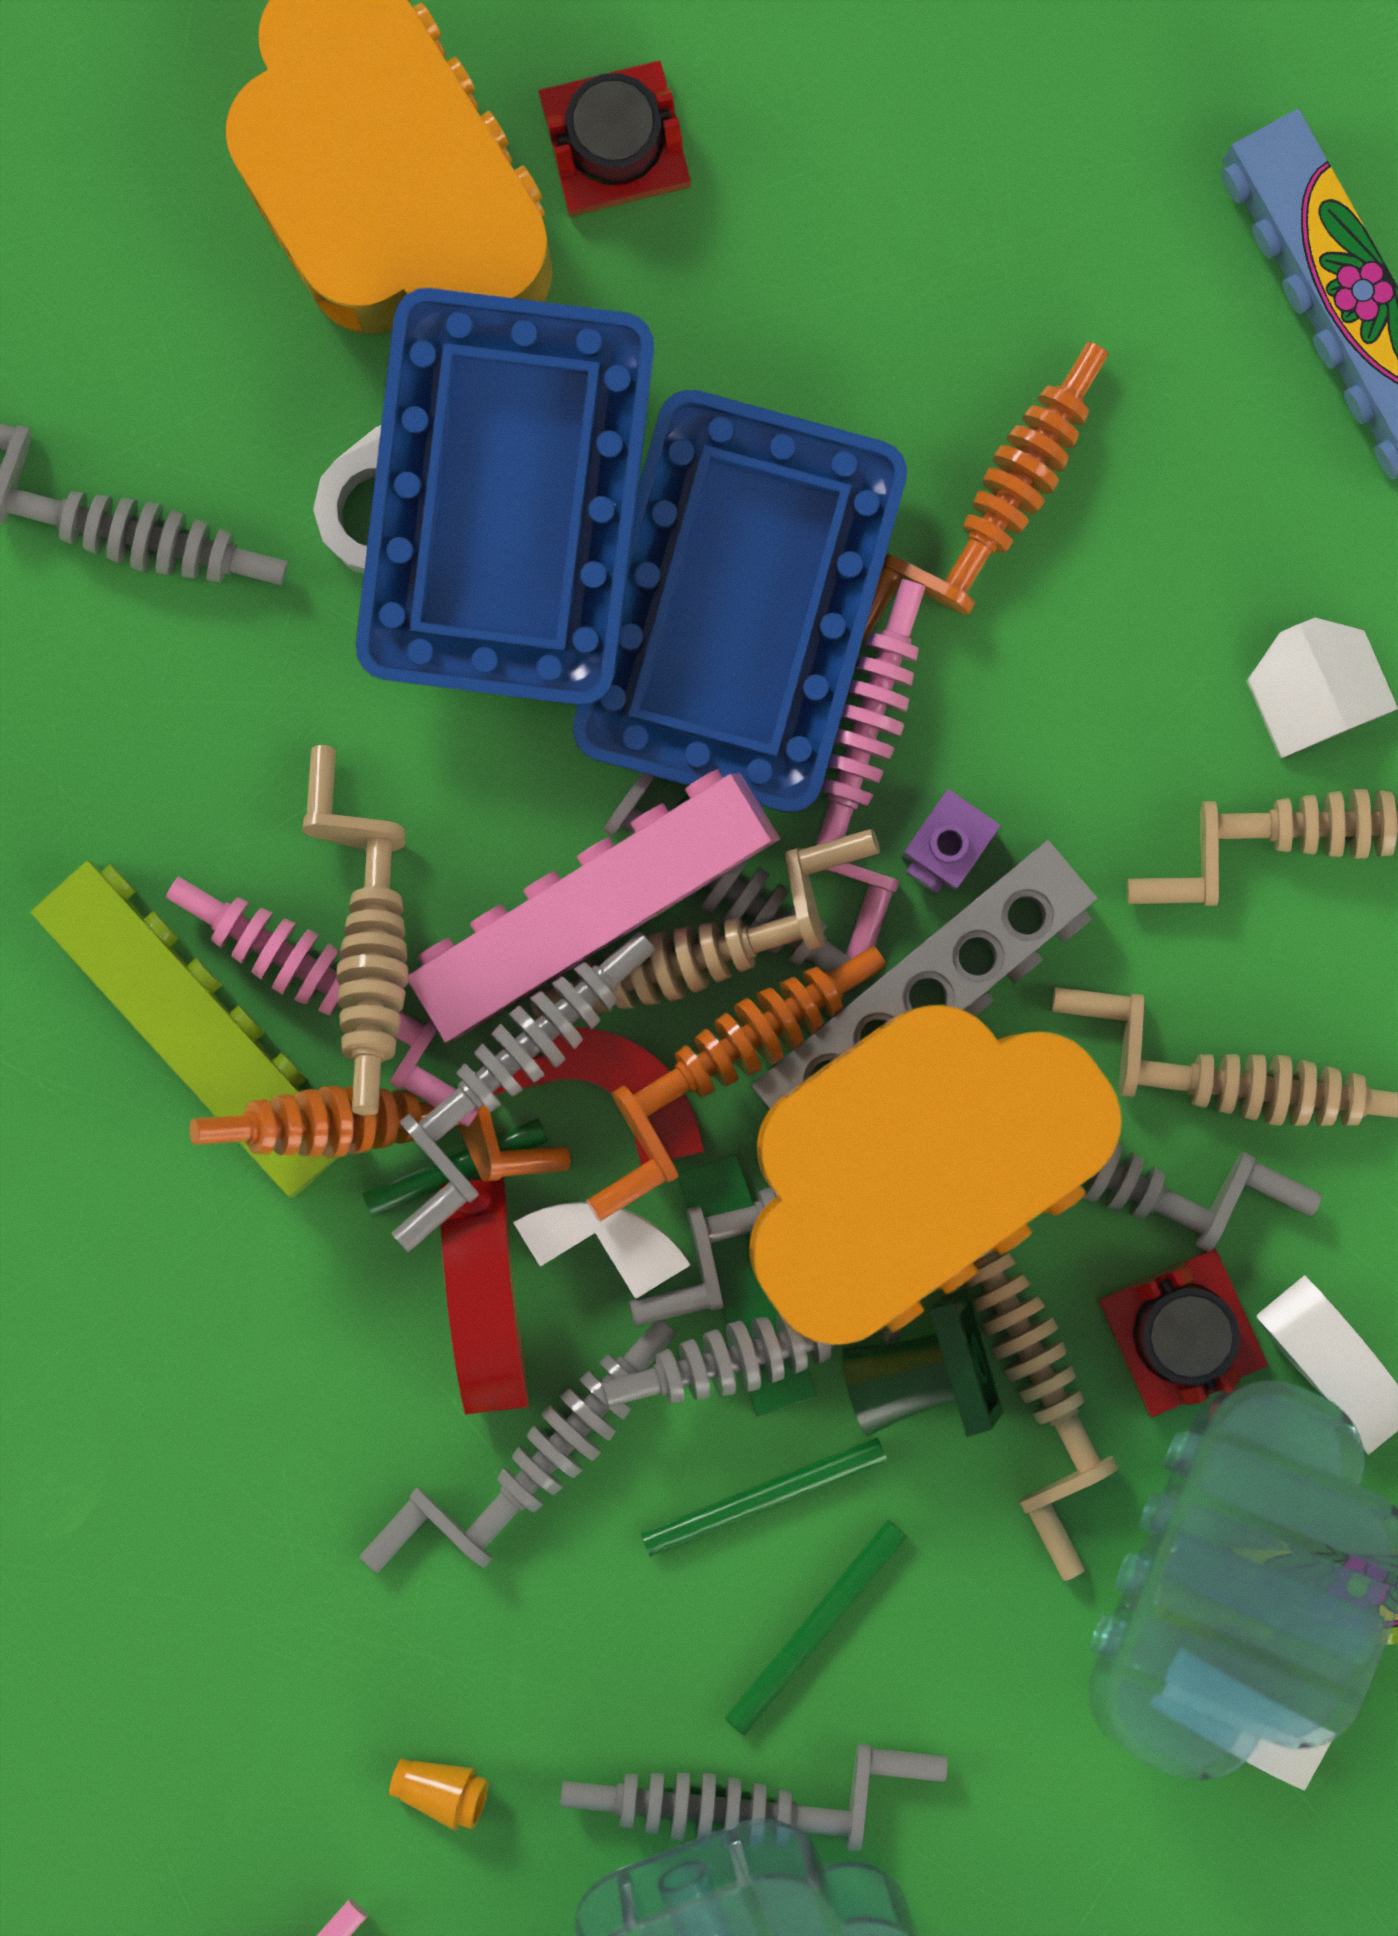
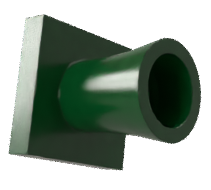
(926, 1373)

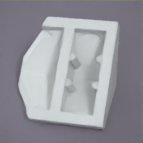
(1318, 684)

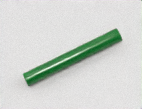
(431, 1177)

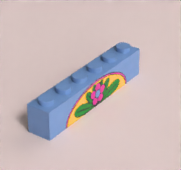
(1327, 266)

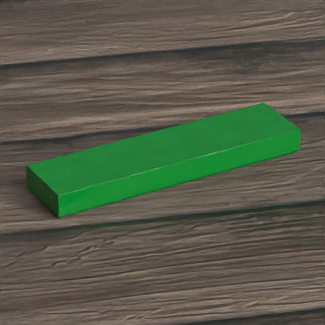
(721, 1189)

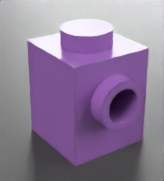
(948, 843)

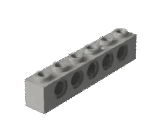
(1040, 878)

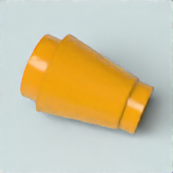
(441, 1791)

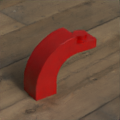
(615, 1063)
(483, 1302)

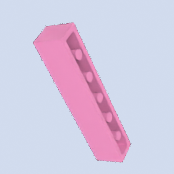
(593, 905)

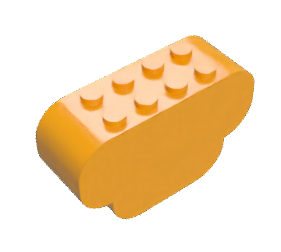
(381, 164)
(918, 1164)

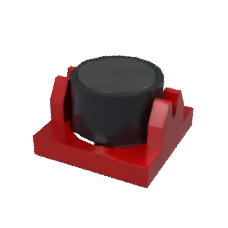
(614, 134)
(1183, 1333)

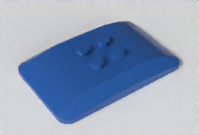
(504, 495)
(744, 597)

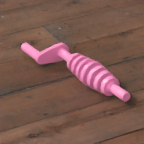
(861, 744)
(273, 948)

